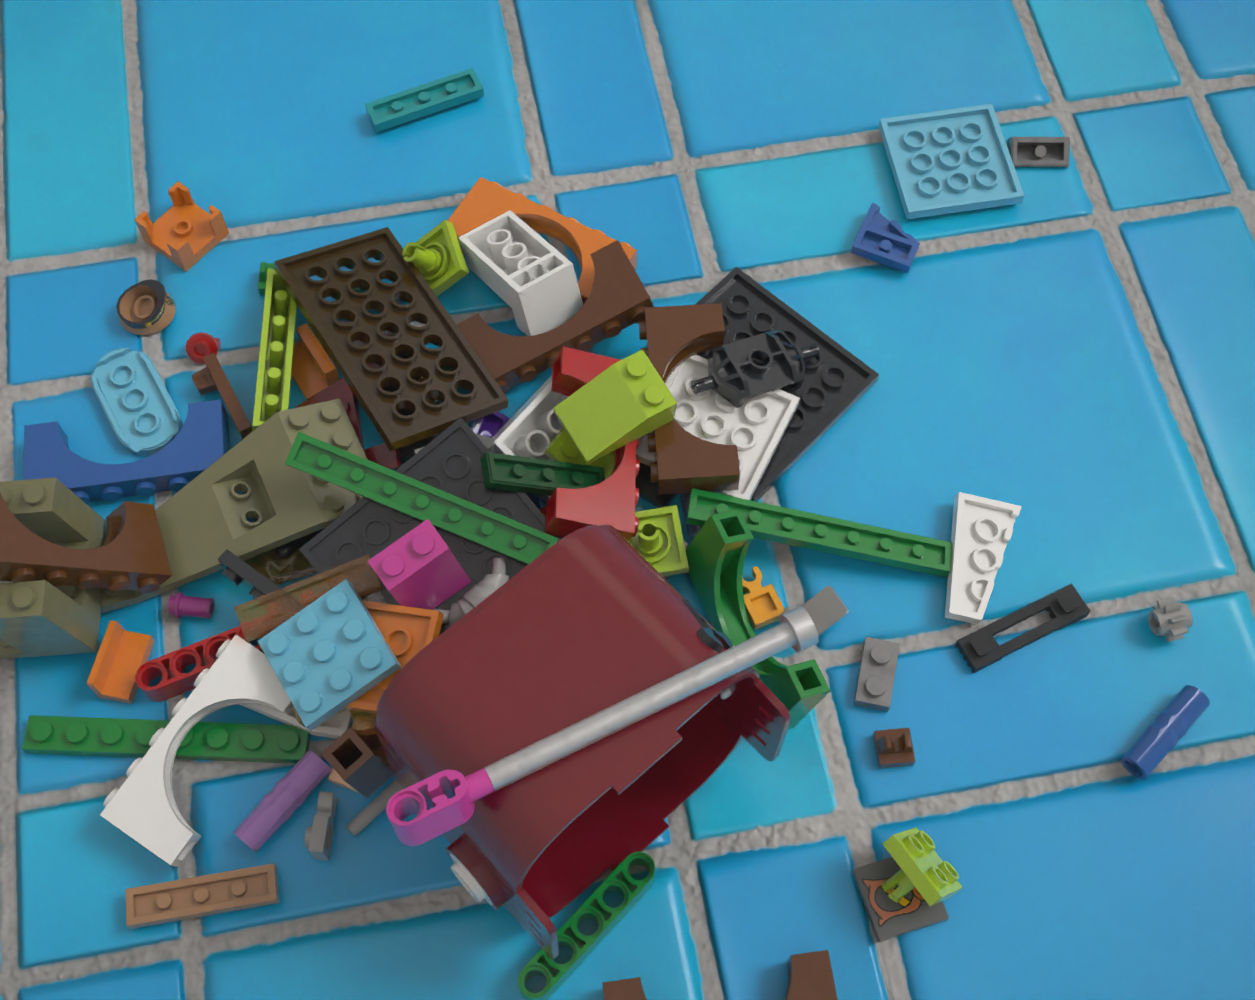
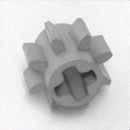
(1170, 619)

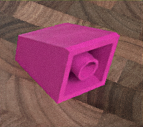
(420, 569)

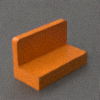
(311, 364)
(118, 662)

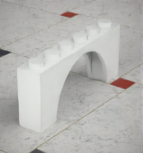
(146, 800)

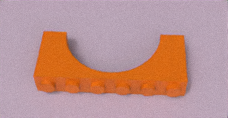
(490, 200)

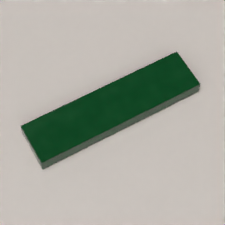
(535, 474)

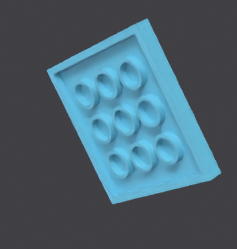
(950, 161)

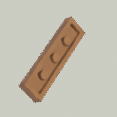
(201, 896)

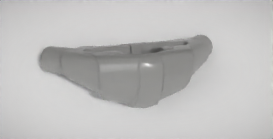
(477, 593)

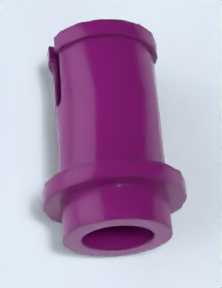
(190, 606)

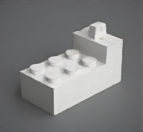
(523, 272)

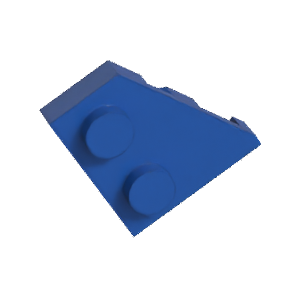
(885, 242)

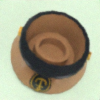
(145, 308)

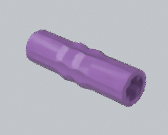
(282, 801)

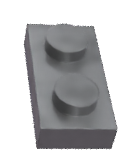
(876, 674)

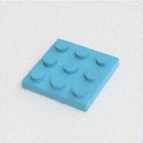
(329, 654)

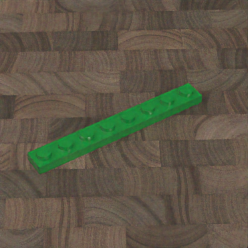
(417, 499)
(827, 533)
(132, 737)

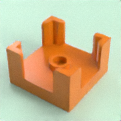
(183, 231)

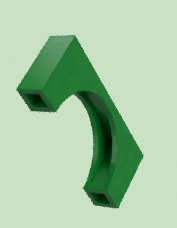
(716, 572)

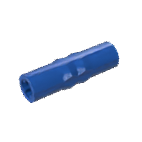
(1165, 732)

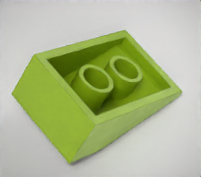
(616, 407)

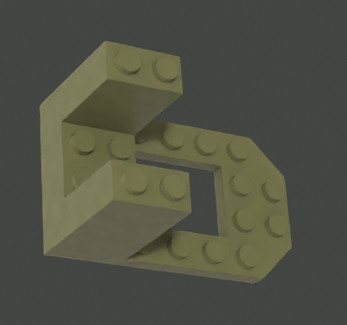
(35, 614)

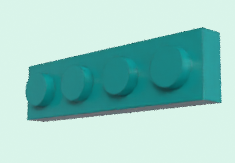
(424, 100)

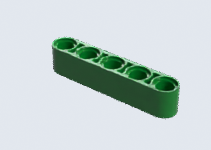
(594, 909)

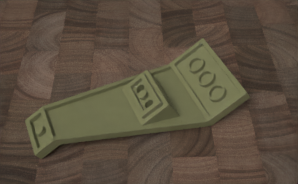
(285, 502)

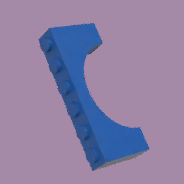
(192, 451)

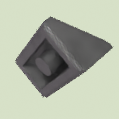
(1039, 151)

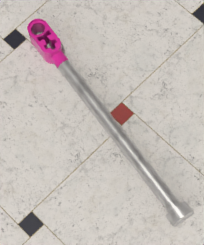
(455, 794)

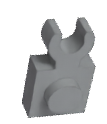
(320, 835)

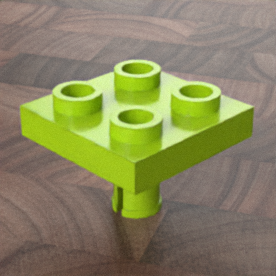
(438, 257)
(661, 540)
(919, 868)

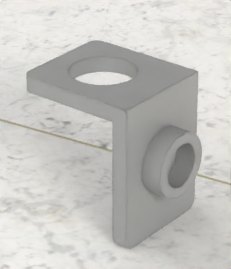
(824, 609)

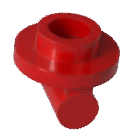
(202, 345)

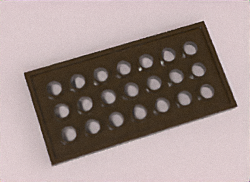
(352, 360)

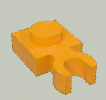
(761, 602)

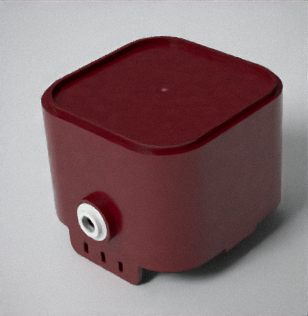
(540, 655)

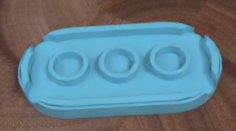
(135, 401)

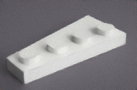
(978, 543)

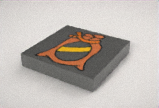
(885, 915)

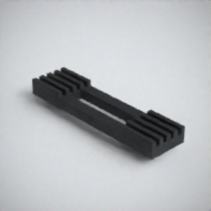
(981, 647)

